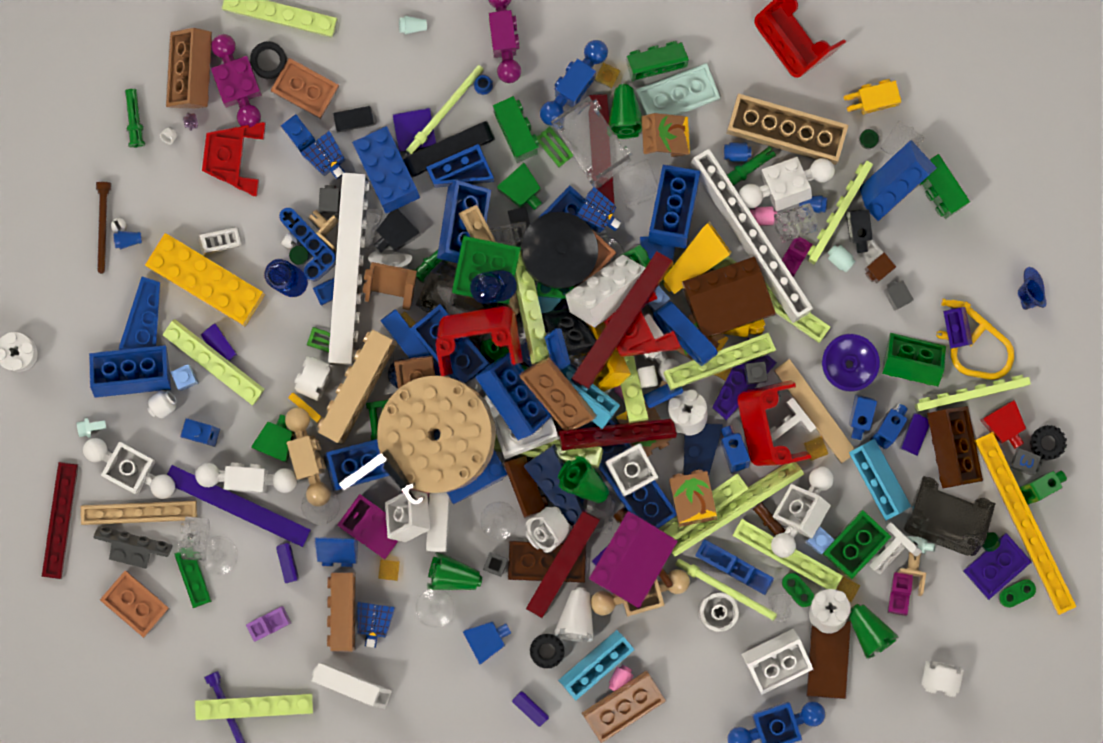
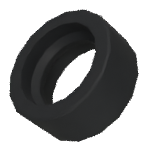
(266, 46)

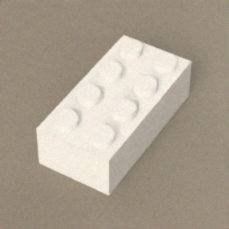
(604, 291)

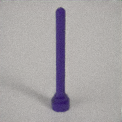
(214, 680)

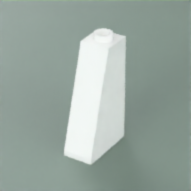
(438, 515)
(351, 685)

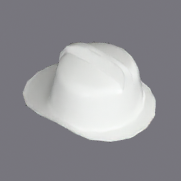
(390, 258)

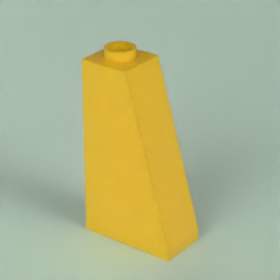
(700, 256)

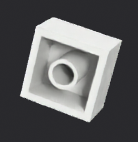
(631, 470)
(405, 518)

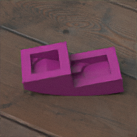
(796, 254)
(900, 593)

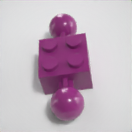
(504, 40)
(236, 80)

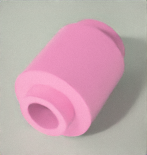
(764, 215)
(620, 677)

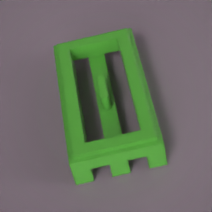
(559, 141)
(312, 337)

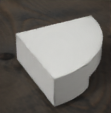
(874, 252)

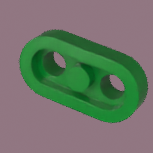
(492, 355)
(797, 590)
(1017, 593)

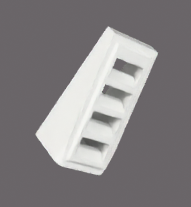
(217, 234)

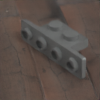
(131, 548)

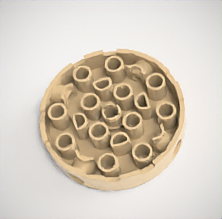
(465, 429)

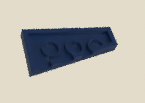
(701, 449)
(545, 471)

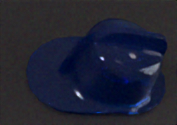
(285, 278)
(493, 286)
(1032, 290)

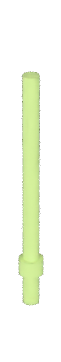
(421, 137)
(695, 571)

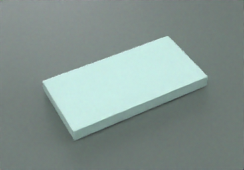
(679, 92)

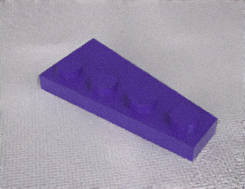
(736, 383)

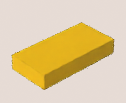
(301, 404)

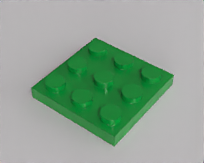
(480, 257)

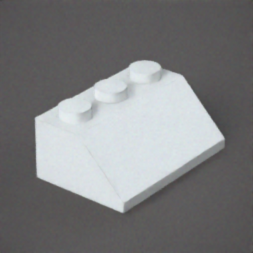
(777, 661)

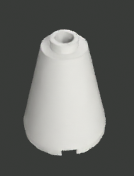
(576, 617)

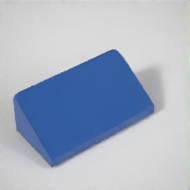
(661, 395)

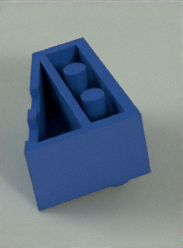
(465, 166)

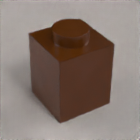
(879, 268)

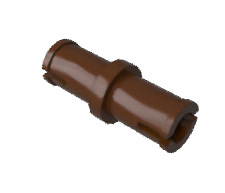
(768, 520)

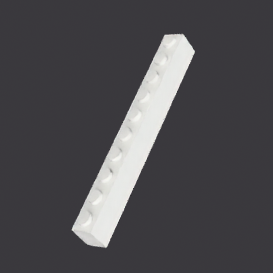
(751, 236)
(348, 268)

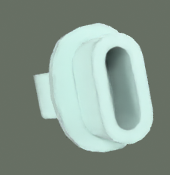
(85, 427)
(923, 544)

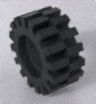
(1060, 442)
(555, 642)

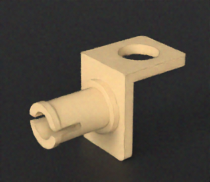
(324, 225)
(913, 569)

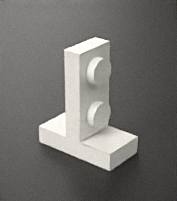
(789, 421)
(893, 549)

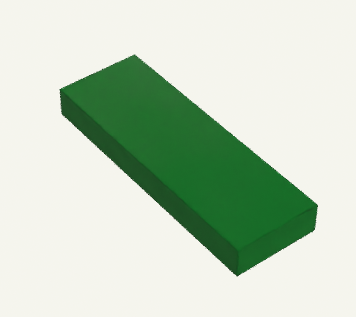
(193, 581)

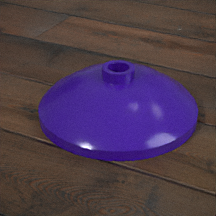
(860, 353)

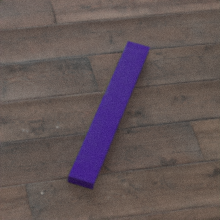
(240, 507)

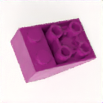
(368, 526)

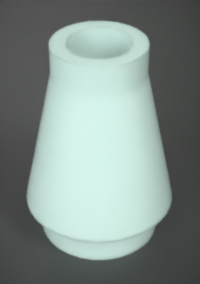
(410, 25)

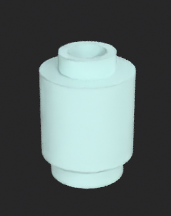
(841, 258)

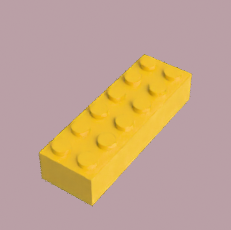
(205, 279)

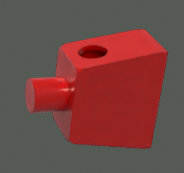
(1006, 424)

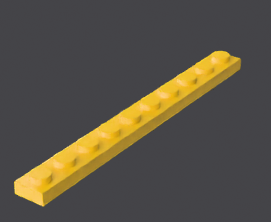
(1025, 523)

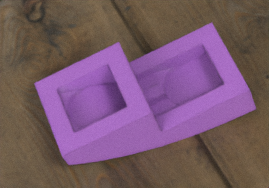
(268, 624)

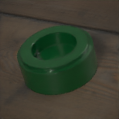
(868, 139)
(298, 255)
(992, 542)

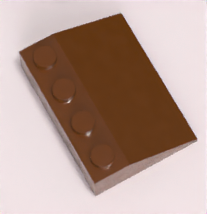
(728, 297)

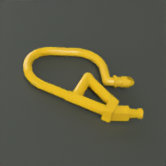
(984, 325)

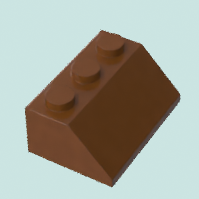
(525, 487)

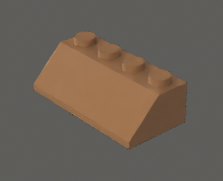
(189, 68)
(342, 611)

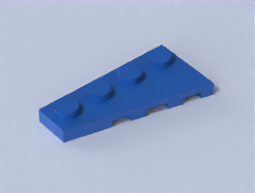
(143, 317)

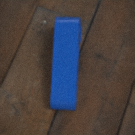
(305, 240)
(671, 319)

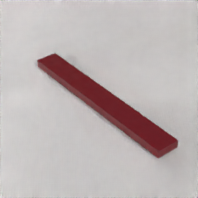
(622, 320)

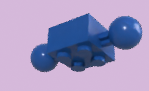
(576, 81)
(779, 724)

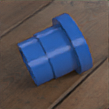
(483, 91)

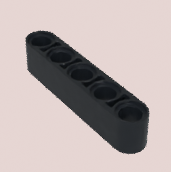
(478, 134)

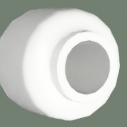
(162, 404)

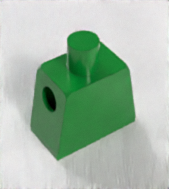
(521, 188)
(274, 439)
(1043, 486)

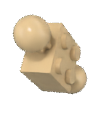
(306, 457)
(605, 602)

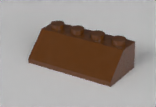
(954, 447)

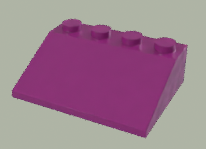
(633, 559)

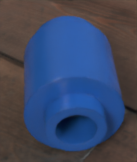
(737, 151)

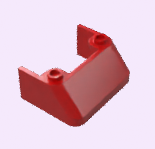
(789, 38)
(498, 321)
(752, 410)

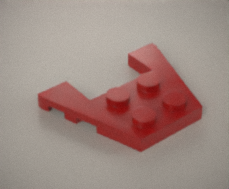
(224, 155)
(640, 339)

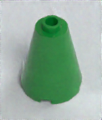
(625, 113)
(582, 480)
(452, 575)
(871, 631)

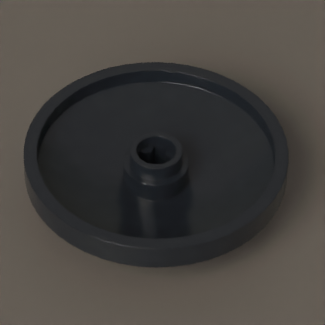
(559, 250)

